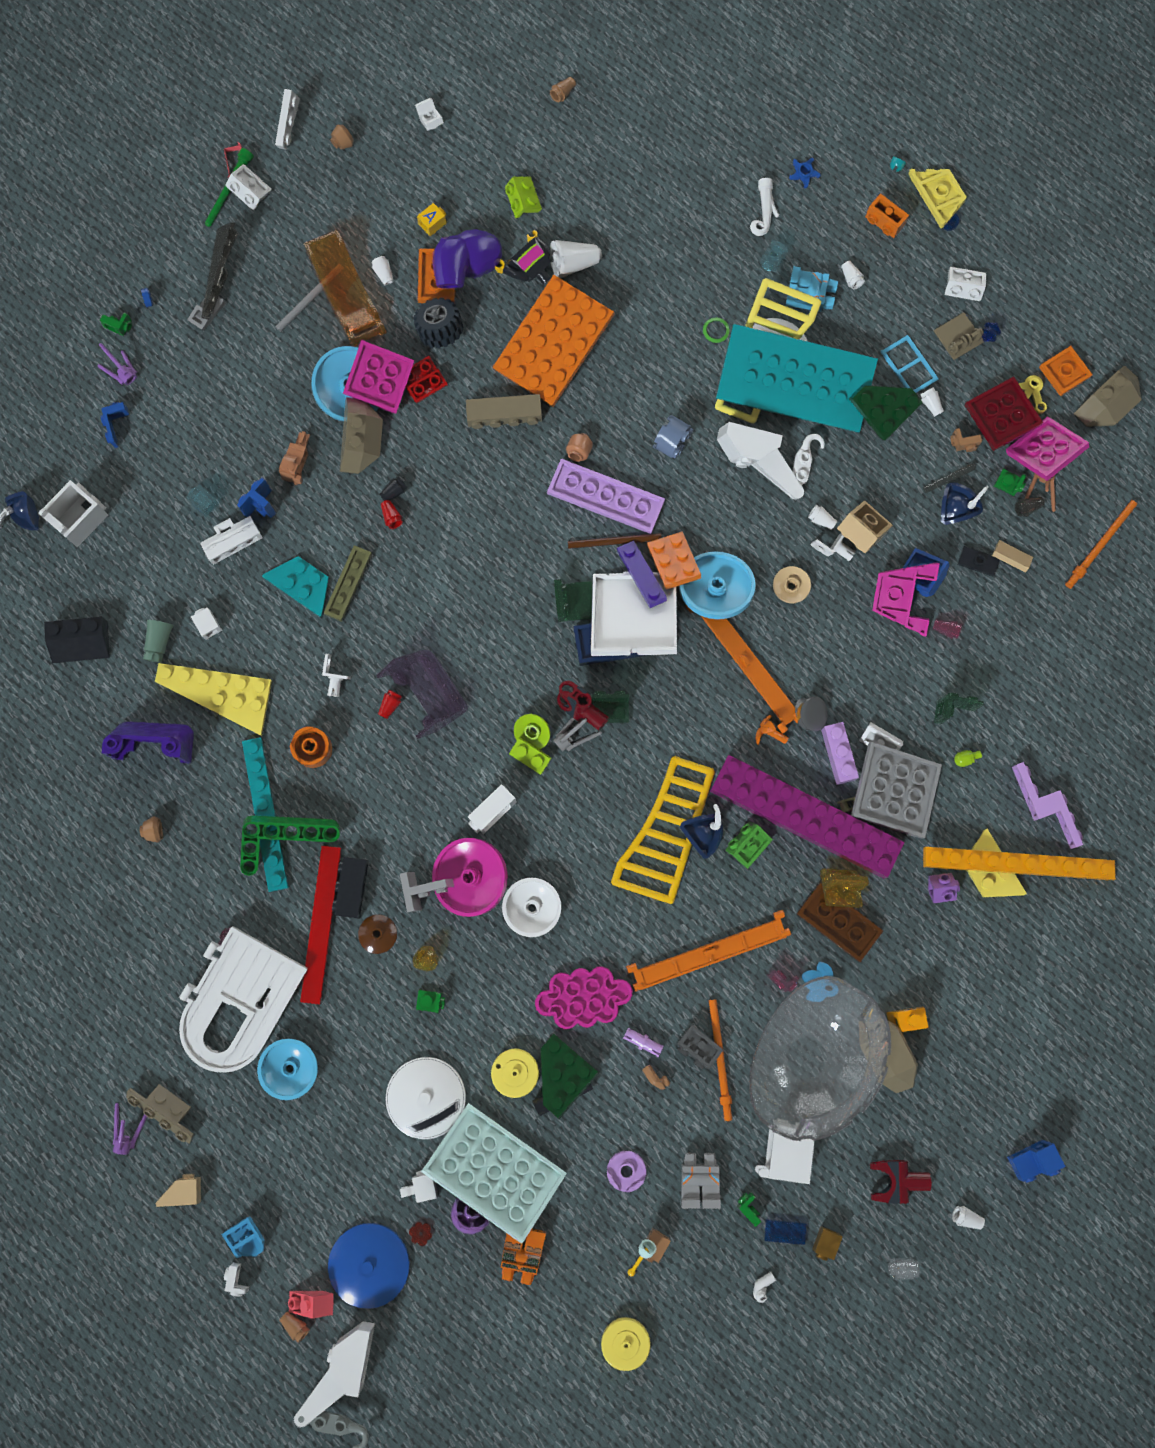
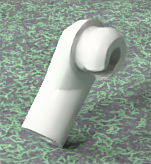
(761, 1286)

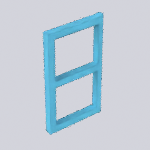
(921, 358)

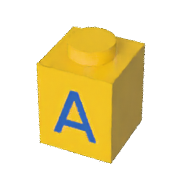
(432, 219)

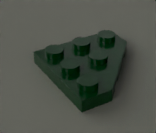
(885, 407)
(563, 1076)

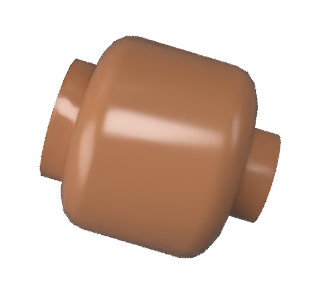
(579, 447)

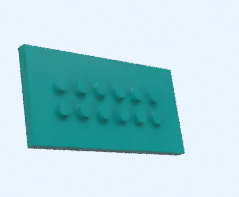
(794, 377)

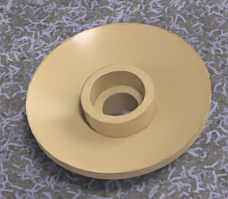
(798, 578)

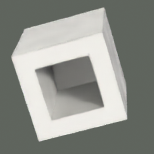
(206, 623)

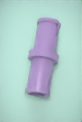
(643, 1042)

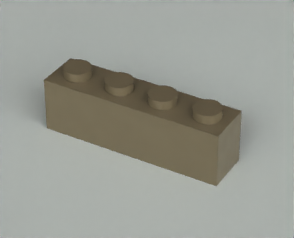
(503, 410)

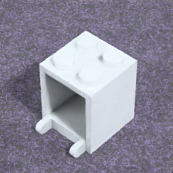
(68, 515)
(787, 1159)

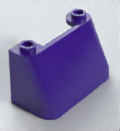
(174, 738)

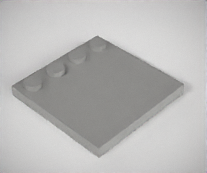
(896, 790)

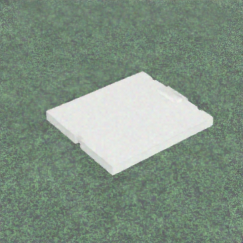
(626, 623)

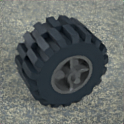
(438, 323)

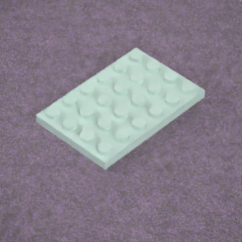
(494, 1173)

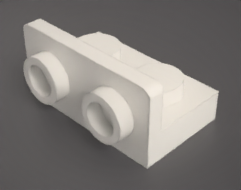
(247, 186)
(965, 283)

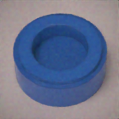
(147, 297)

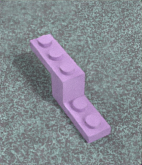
(1048, 805)

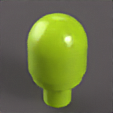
(966, 757)

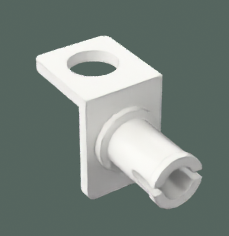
(837, 546)
(335, 680)

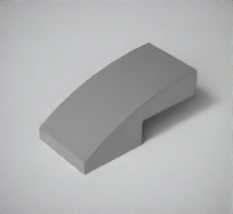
(196, 319)

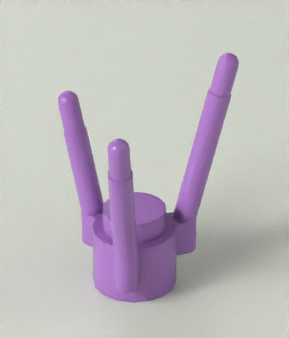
(125, 375)
(122, 1142)

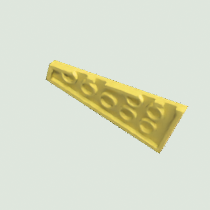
(229, 695)

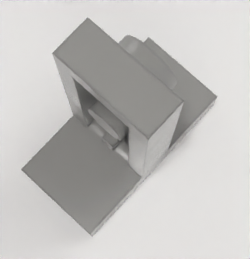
(413, 893)

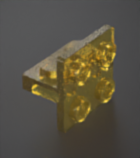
(843, 887)

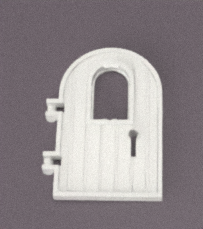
(239, 980)

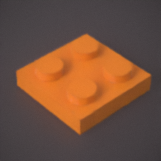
(1065, 371)

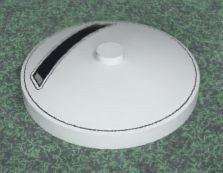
(425, 1097)

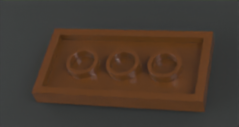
(840, 924)

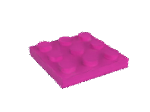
(378, 377)
(1047, 448)

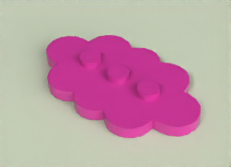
(583, 997)

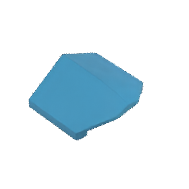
(244, 1238)

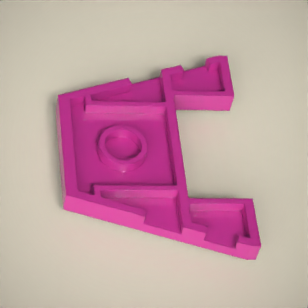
(896, 591)

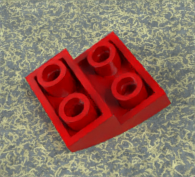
(424, 380)

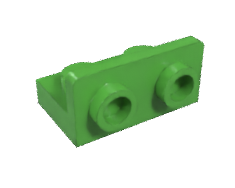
(748, 844)

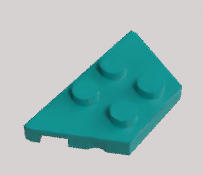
(301, 583)

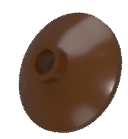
(387, 936)

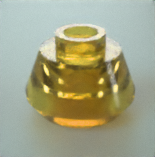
(425, 959)

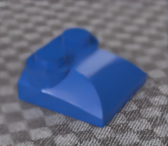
(927, 587)

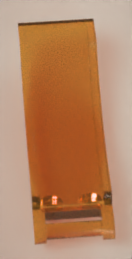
(343, 287)

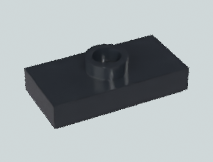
(978, 561)

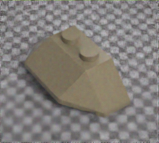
(1111, 400)
(360, 436)
(901, 1063)

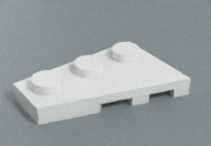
(287, 117)

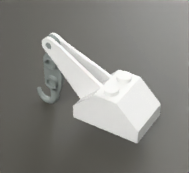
(345, 1376)

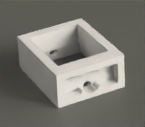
(491, 810)

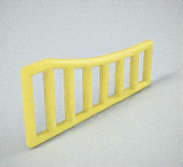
(753, 318)

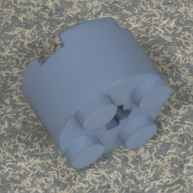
(672, 436)

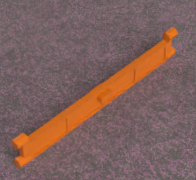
(753, 670)
(709, 953)

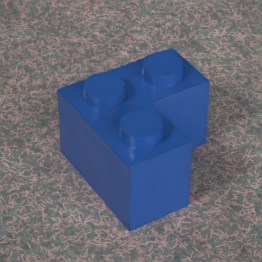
(1036, 1159)

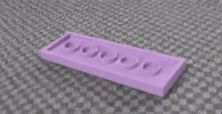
(606, 496)

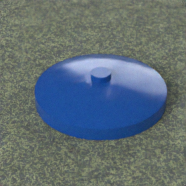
(368, 1265)

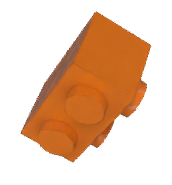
(886, 216)

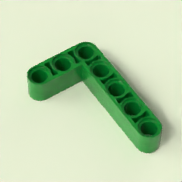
(281, 833)

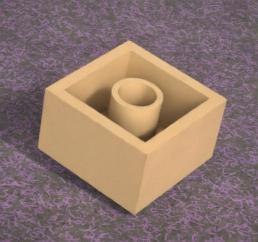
(864, 526)

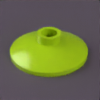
(523, 729)

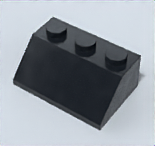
(77, 639)

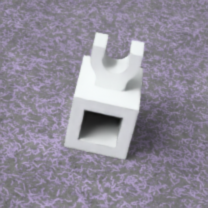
(422, 1187)

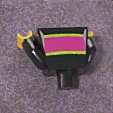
(528, 261)

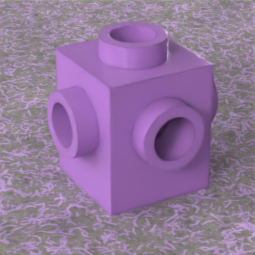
(943, 887)

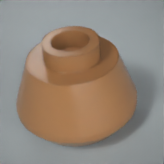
(341, 137)
(152, 830)

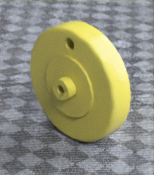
(515, 1073)
(625, 1344)

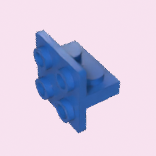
(256, 500)

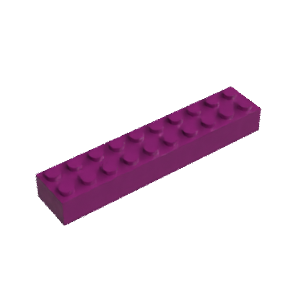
(807, 817)

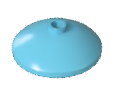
(273, 1069)

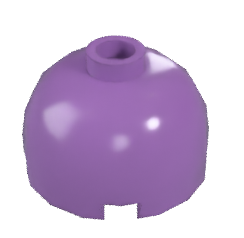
(466, 1218)

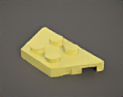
(939, 193)
(994, 883)

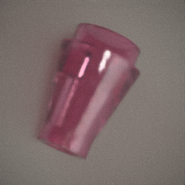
(948, 628)

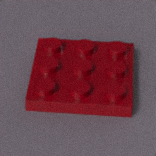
(1003, 413)

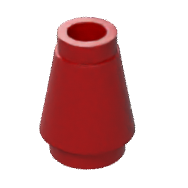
(391, 515)
(389, 703)

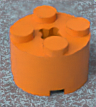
(301, 744)

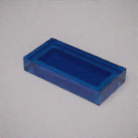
(785, 1232)

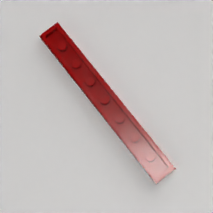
(320, 925)

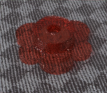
(421, 1239)

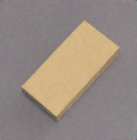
(1012, 556)

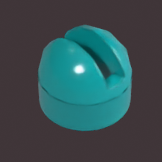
(897, 162)

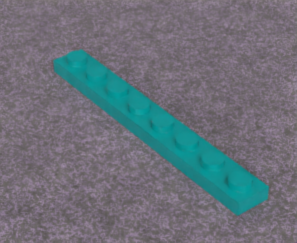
(264, 806)

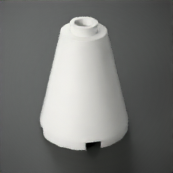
(572, 257)

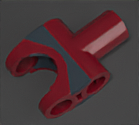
(580, 706)
(900, 1181)

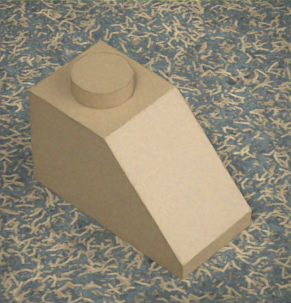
(182, 1192)

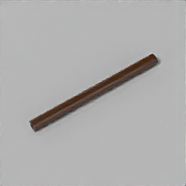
(613, 540)

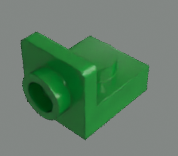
(115, 325)
(1010, 482)
(430, 1001)
(750, 1212)

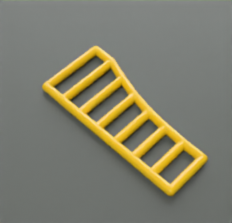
(646, 830)

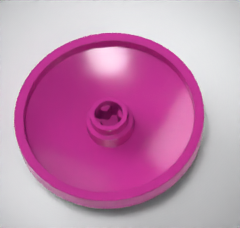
(477, 876)

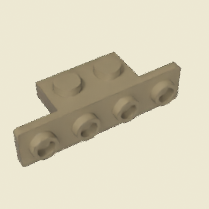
(165, 1109)

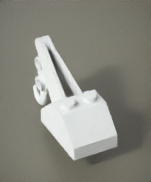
(759, 448)

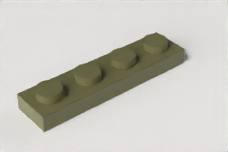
(347, 583)

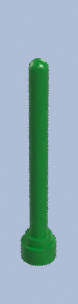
(244, 157)

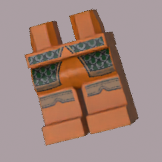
(522, 1259)

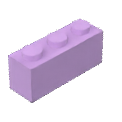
(839, 753)

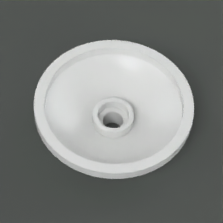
(529, 892)

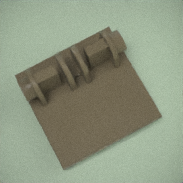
(959, 336)

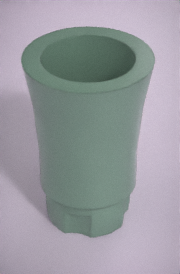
(156, 640)

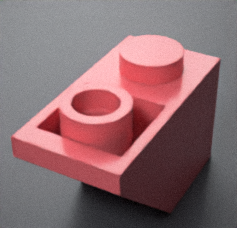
(311, 1303)

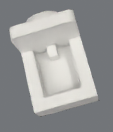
(428, 114)
(232, 1277)

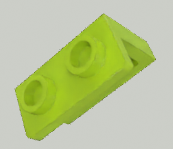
(522, 196)

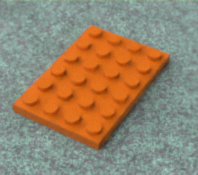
(553, 340)

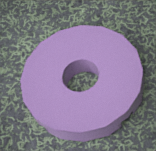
(614, 1167)

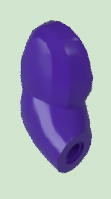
(464, 256)

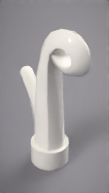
(765, 187)

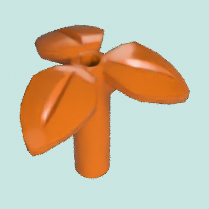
(768, 727)

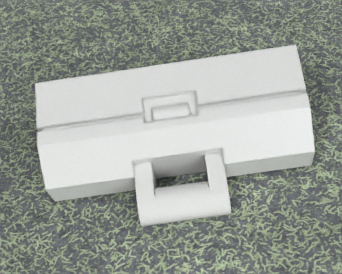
(231, 541)

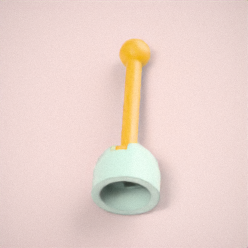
(646, 1250)

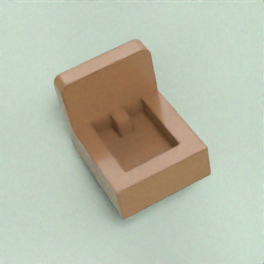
(968, 443)

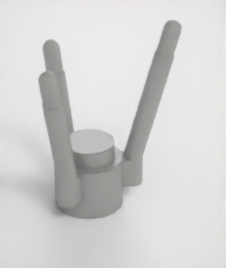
(564, 740)

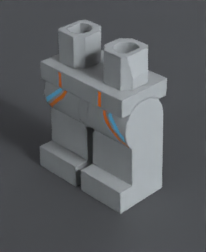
(701, 1175)

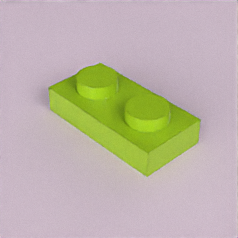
(530, 755)

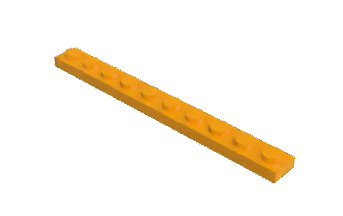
(1018, 863)

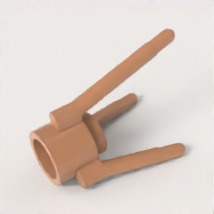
(1050, 482)

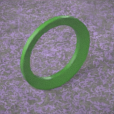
(716, 340)

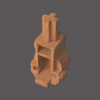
(294, 460)

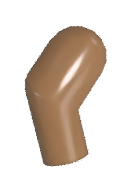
(654, 1079)

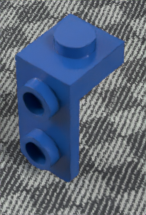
(112, 412)

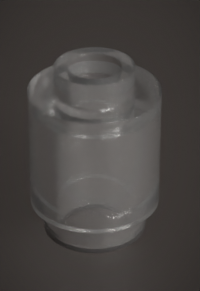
(903, 1268)

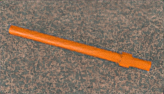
(1080, 571)
(725, 1098)

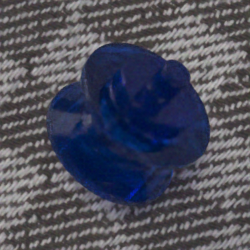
(991, 331)

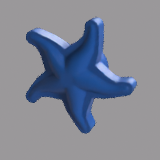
(804, 172)

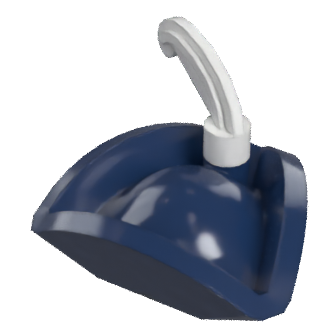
(960, 503)
(22, 511)
(704, 832)

